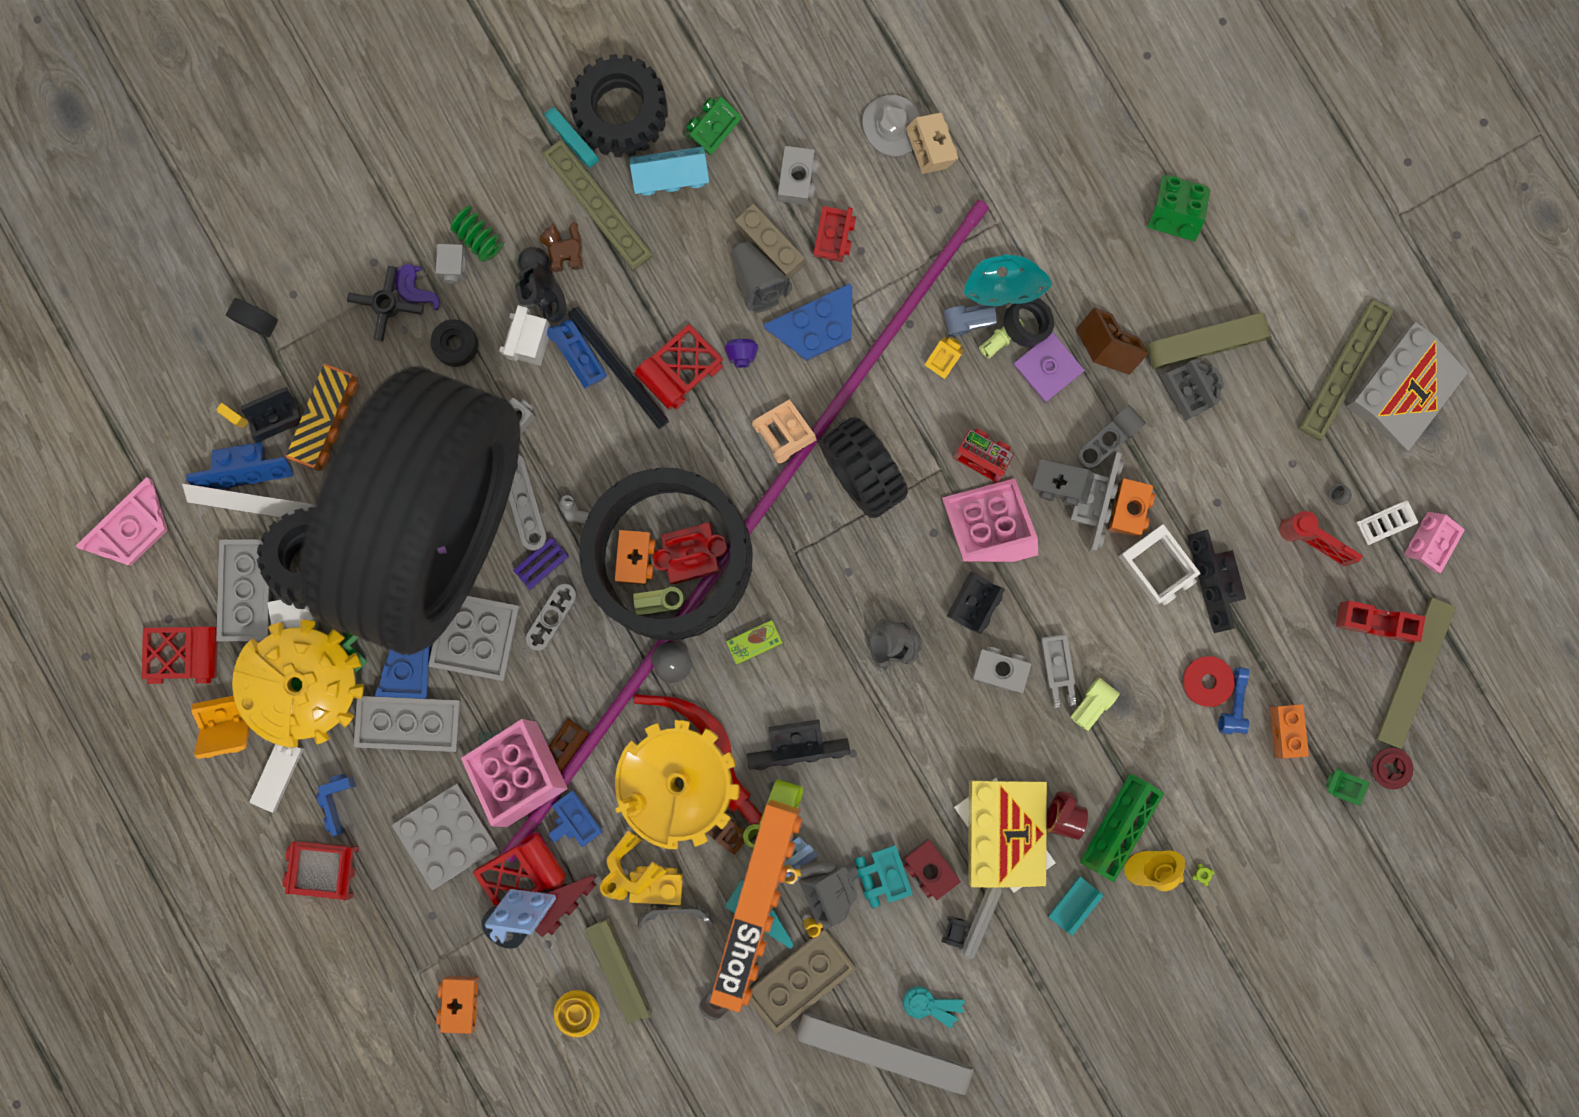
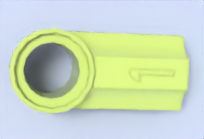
(656, 601)
(1098, 698)

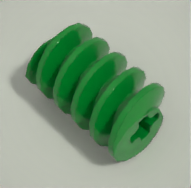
(475, 236)

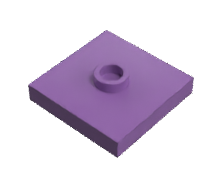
(1048, 367)

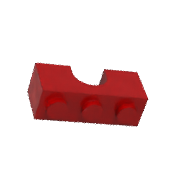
(1381, 623)

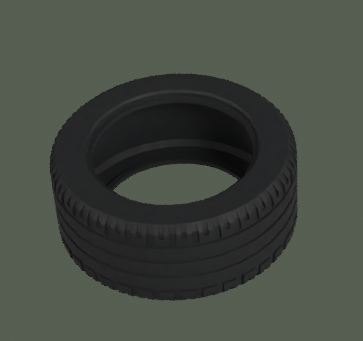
(412, 474)

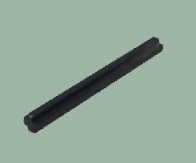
(618, 367)

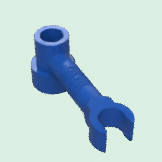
(1235, 722)

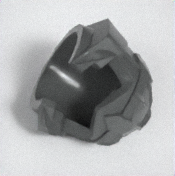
(894, 643)

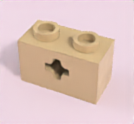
(932, 143)

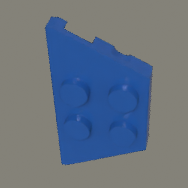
(816, 325)

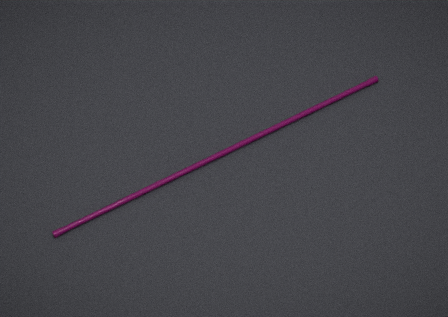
(970, 221)

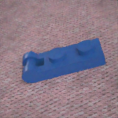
(577, 353)

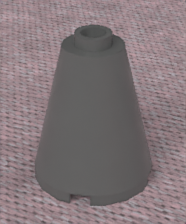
(758, 277)

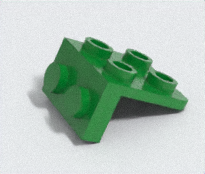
(1180, 208)

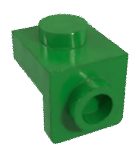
(1347, 787)

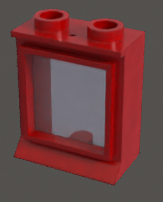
(319, 869)

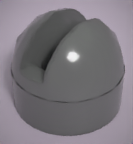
(1336, 496)

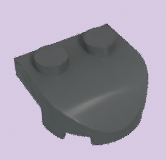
(1194, 387)

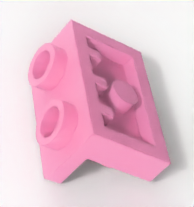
(1435, 541)

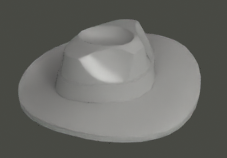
(886, 124)

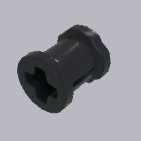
(955, 931)

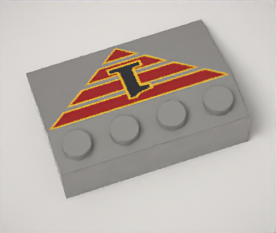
(1408, 386)

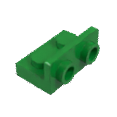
(712, 124)

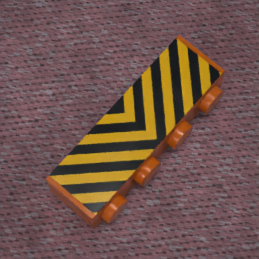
(322, 417)

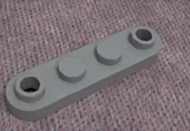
(526, 508)

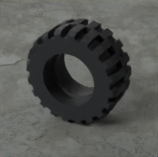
(608, 76)
(864, 467)
(277, 552)

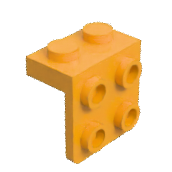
(220, 727)

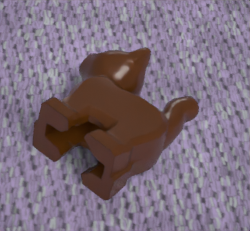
(564, 250)

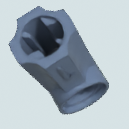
(963, 320)

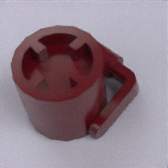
(1066, 817)

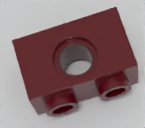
(943, 880)

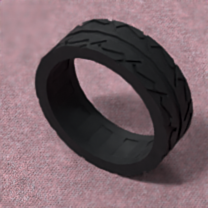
(615, 504)

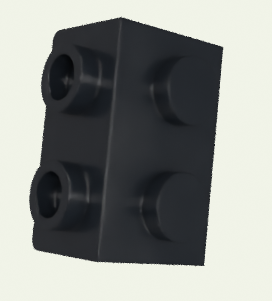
(272, 414)
(975, 603)

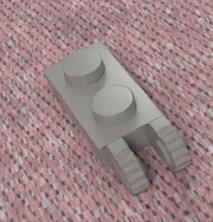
(1058, 667)

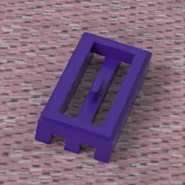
(524, 577)

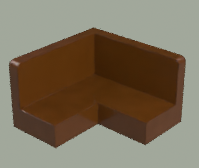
(1109, 344)

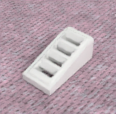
(1407, 515)

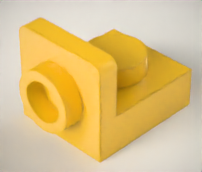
(945, 356)

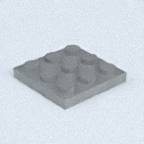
(478, 639)
(445, 836)

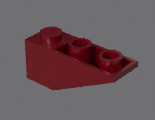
(564, 903)

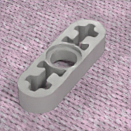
(541, 617)

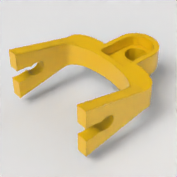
(616, 883)

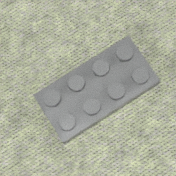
(241, 593)
(407, 724)

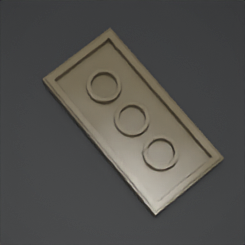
(800, 980)

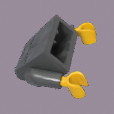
(827, 891)

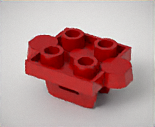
(690, 553)

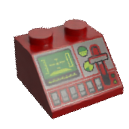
(984, 455)

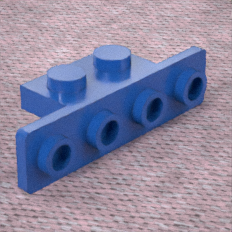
(240, 467)

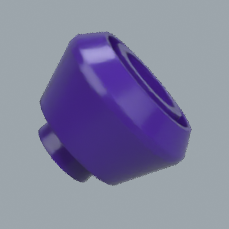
(741, 352)

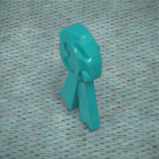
(920, 1003)

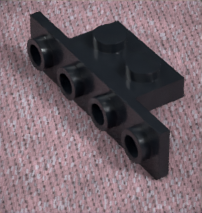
(1218, 580)
(797, 744)

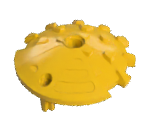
(265, 690)
(649, 790)

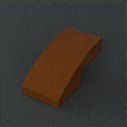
(729, 837)

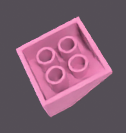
(514, 773)

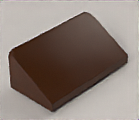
(567, 743)

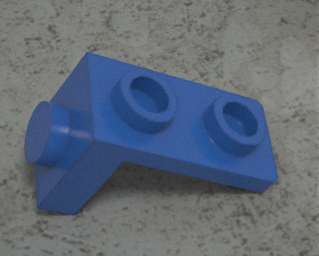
(325, 799)

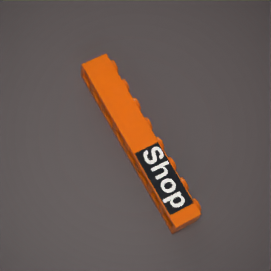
(755, 906)

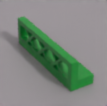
(1119, 826)

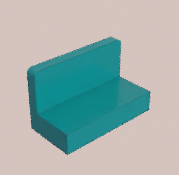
(1075, 905)

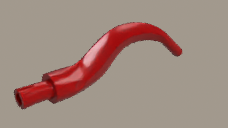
(704, 720)

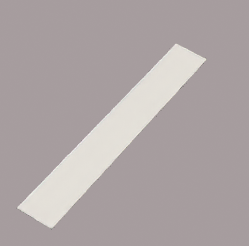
(241, 501)

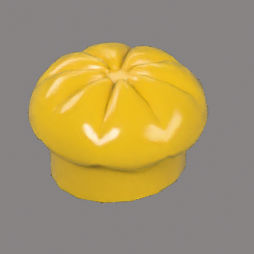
(576, 1013)

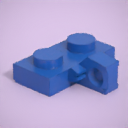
(574, 820)

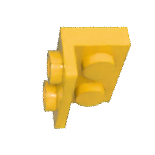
(663, 891)

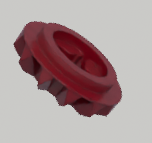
(1402, 763)

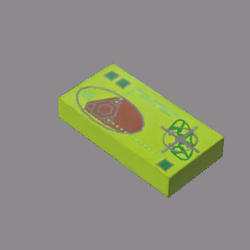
(754, 642)

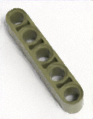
(1208, 341)

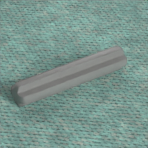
(981, 922)

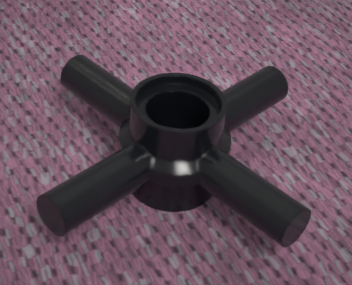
(378, 297)

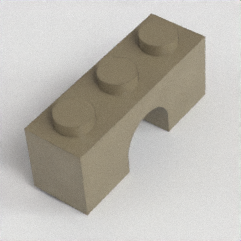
(775, 246)

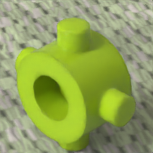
(1203, 874)

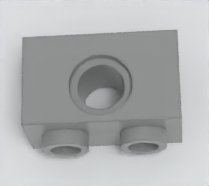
(794, 161)
(1017, 670)

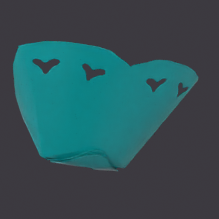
(1009, 287)

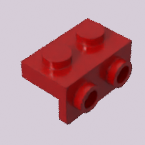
(833, 234)

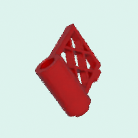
(664, 381)
(1305, 527)
(199, 654)
(537, 861)

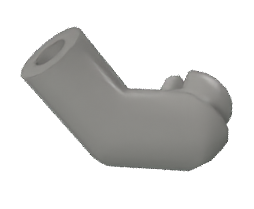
(571, 510)

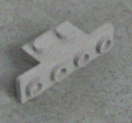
(1097, 510)

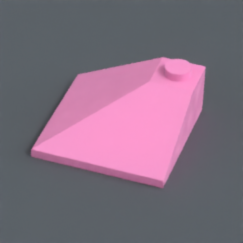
(992, 523)

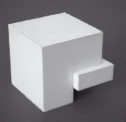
(526, 337)

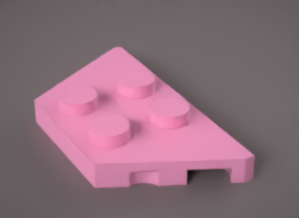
(129, 527)

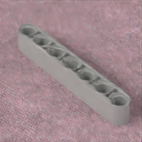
(884, 1053)

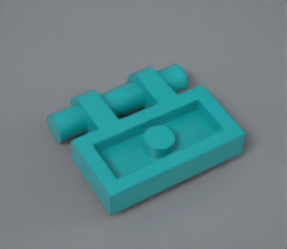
(891, 873)

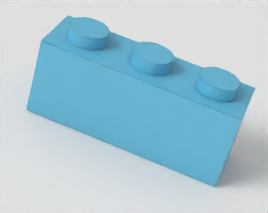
(669, 171)

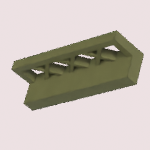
(618, 971)

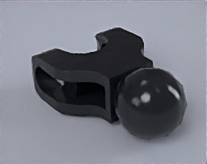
(538, 284)

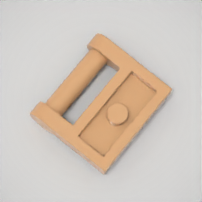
(791, 426)

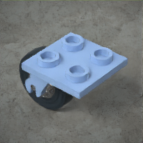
(515, 917)

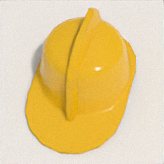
(1156, 869)

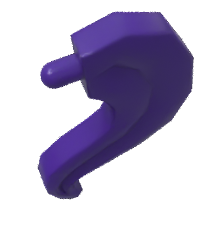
(407, 290)

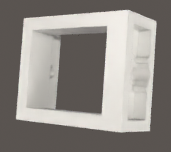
(1160, 533)

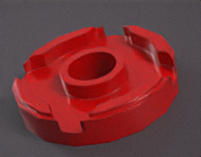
(1222, 676)

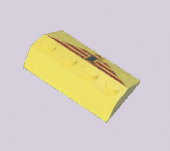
(1007, 833)

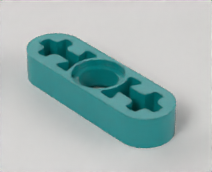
(571, 137)

